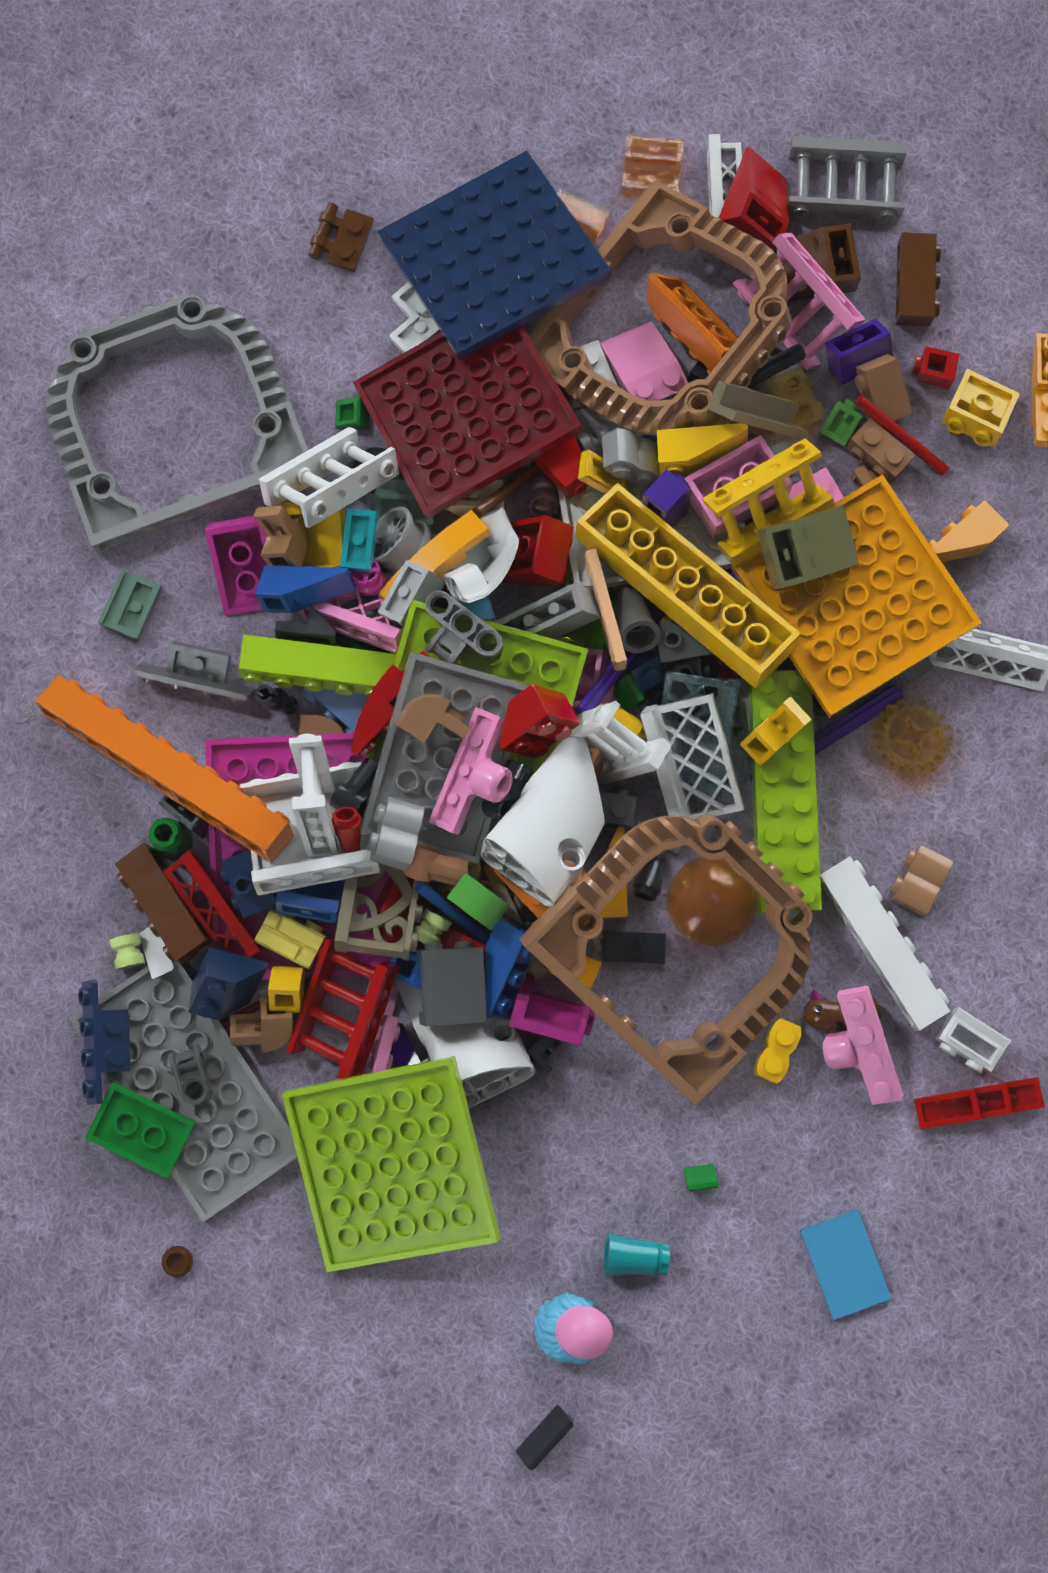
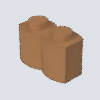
(921, 880)

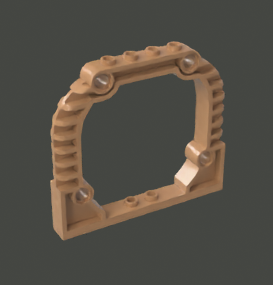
(656, 220)
(685, 1062)

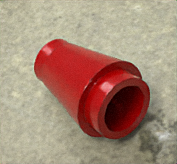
(347, 828)

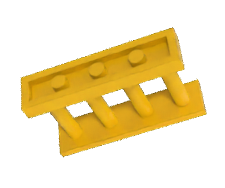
(745, 542)

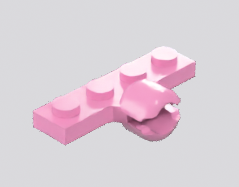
(472, 773)
(863, 1046)

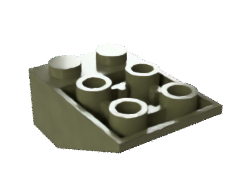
(807, 547)

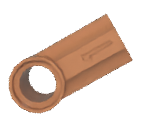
(436, 866)

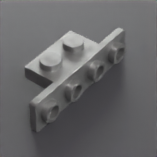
(196, 669)

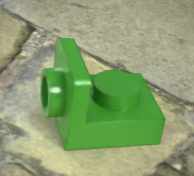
(842, 421)

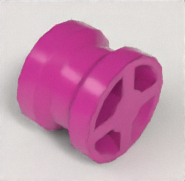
(372, 586)

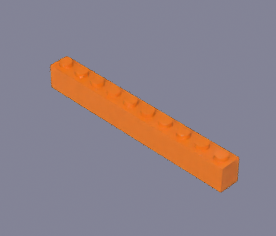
(165, 768)

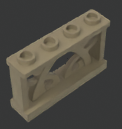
(353, 923)

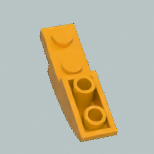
(1039, 391)

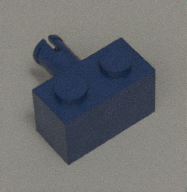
(237, 873)

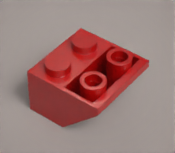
(537, 721)

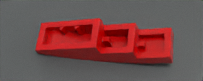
(979, 1102)

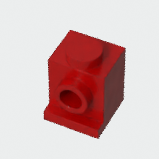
(943, 360)

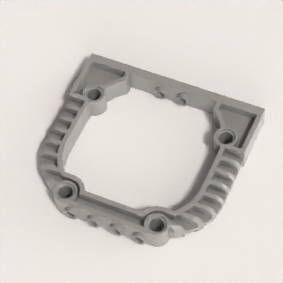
(110, 517)

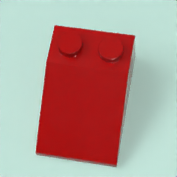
(540, 551)

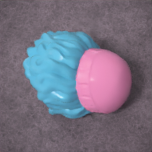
(572, 1329)

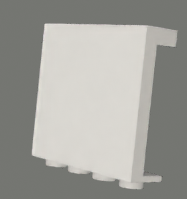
(292, 866)

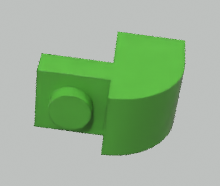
(478, 901)

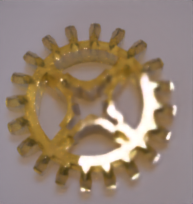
(907, 724)

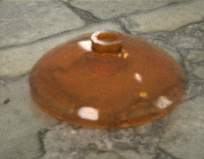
(700, 919)

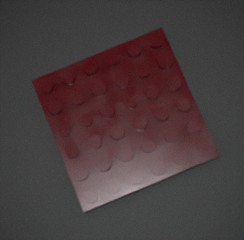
(468, 417)

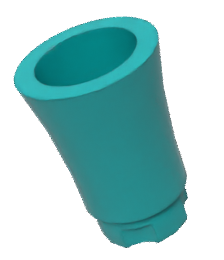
(634, 1257)

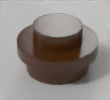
(177, 1261)

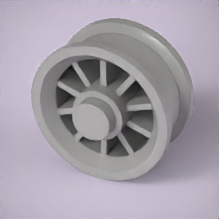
(398, 539)

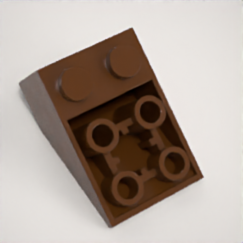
(835, 253)

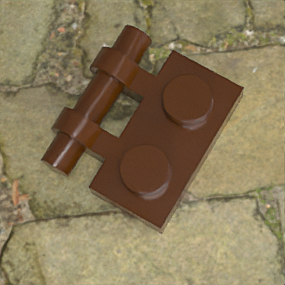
(349, 241)

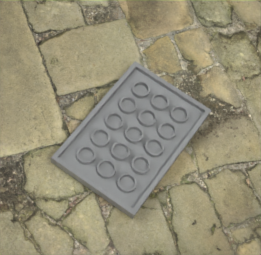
(418, 770)

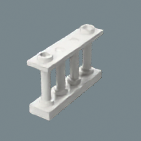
(318, 463)
(621, 749)
(311, 807)

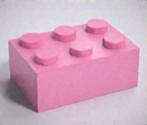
(721, 473)

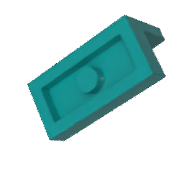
(359, 540)

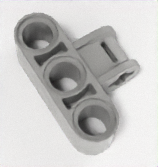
(451, 637)

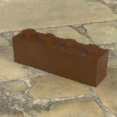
(156, 896)

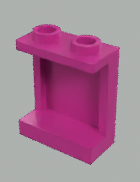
(550, 1015)

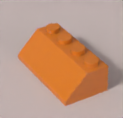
(689, 319)

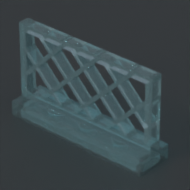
(726, 706)

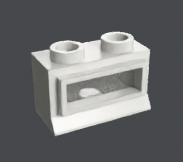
(972, 1040)

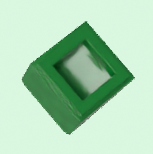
(352, 414)
(628, 693)
(700, 1177)

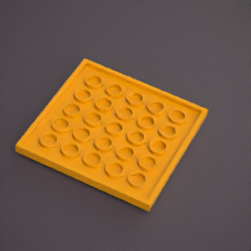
(873, 616)

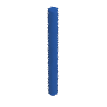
(452, 911)

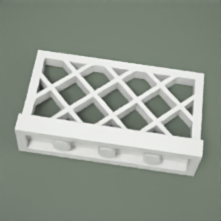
(669, 773)

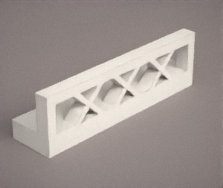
(715, 169)
(1000, 649)

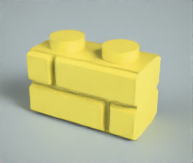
(291, 937)

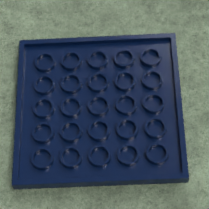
(494, 254)

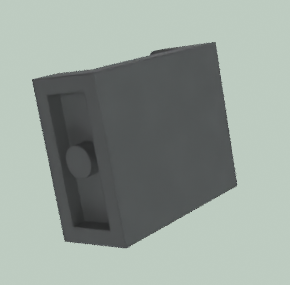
(452, 984)

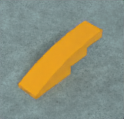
(448, 547)

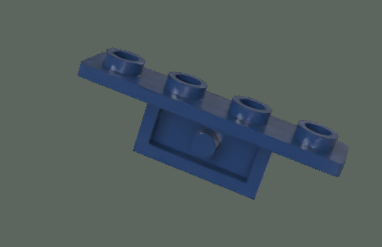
(104, 1041)

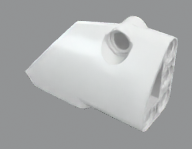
(486, 561)
(549, 824)
(483, 1060)

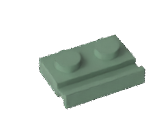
(396, 494)
(130, 605)

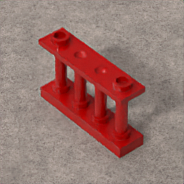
(371, 1008)

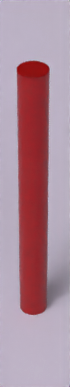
(901, 435)

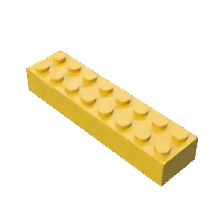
(687, 585)

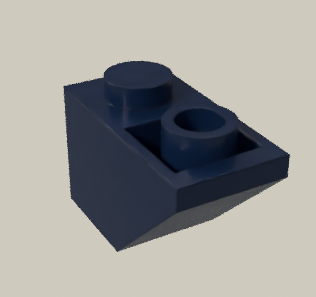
(648, 676)

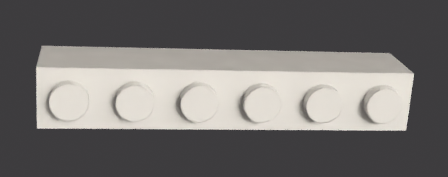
(883, 944)

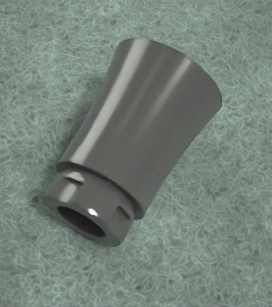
(635, 622)

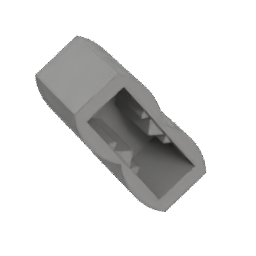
(630, 457)
(396, 833)

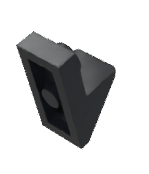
(315, 631)

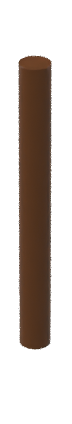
(506, 490)

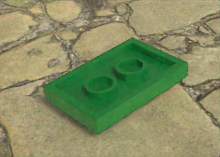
(140, 1130)

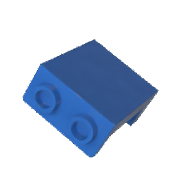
(312, 902)

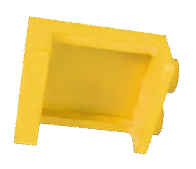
(323, 538)

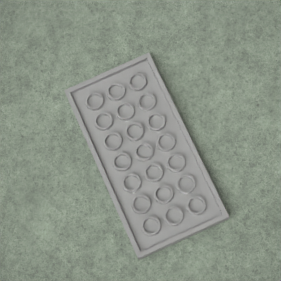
(239, 1131)

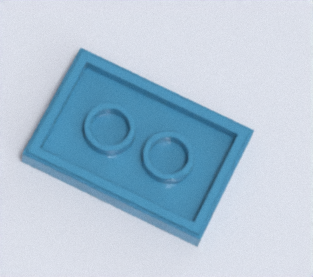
(845, 1264)

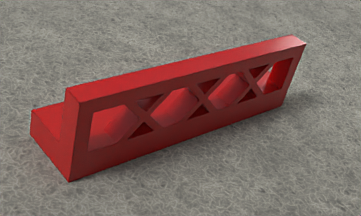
(217, 900)

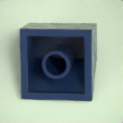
(224, 983)

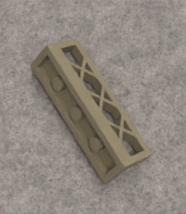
(756, 409)

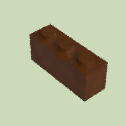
(917, 279)

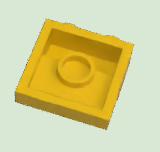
(980, 409)

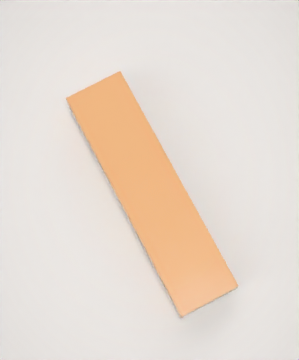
(606, 611)

